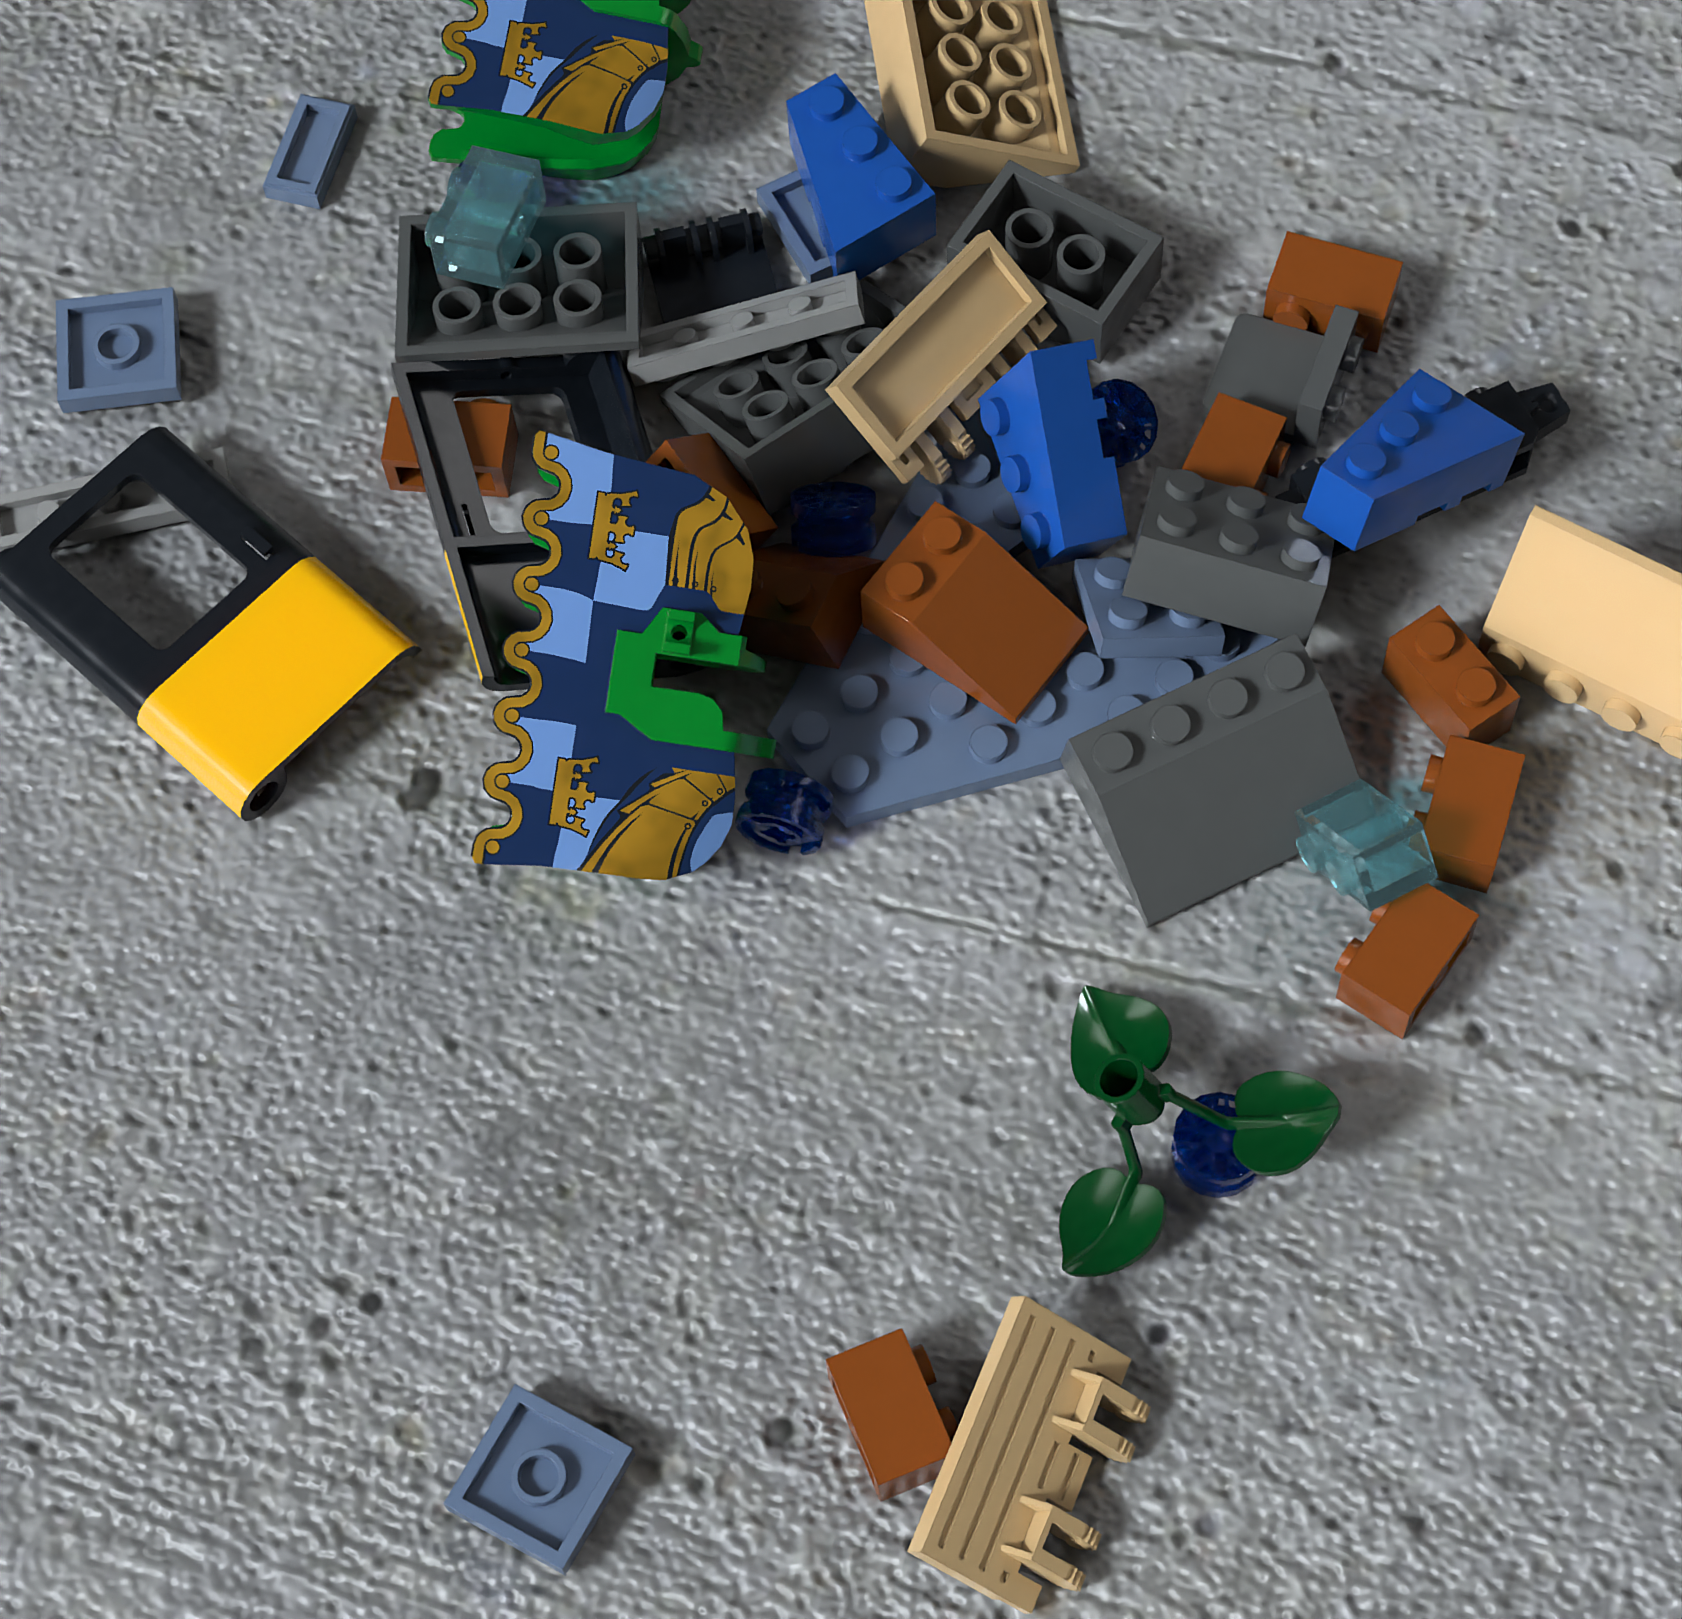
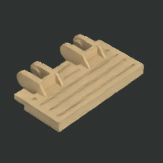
(942, 356)
(1016, 1455)

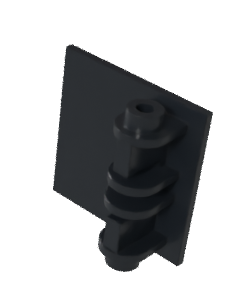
(708, 265)

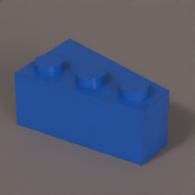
(857, 180)
(1053, 454)
(1408, 459)

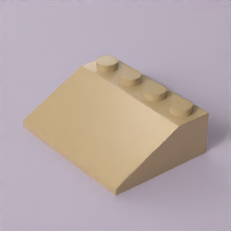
(971, 87)
(1592, 627)

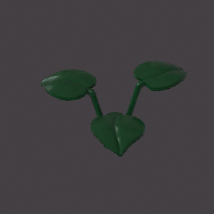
(1114, 1051)

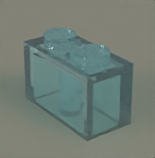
(486, 216)
(1365, 845)

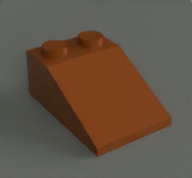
(970, 613)

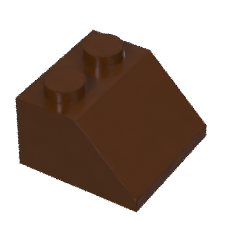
(805, 604)

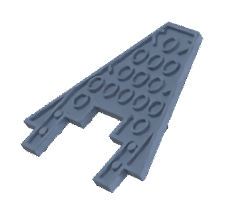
(904, 738)

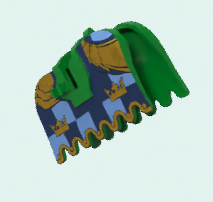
(562, 81)
(606, 762)

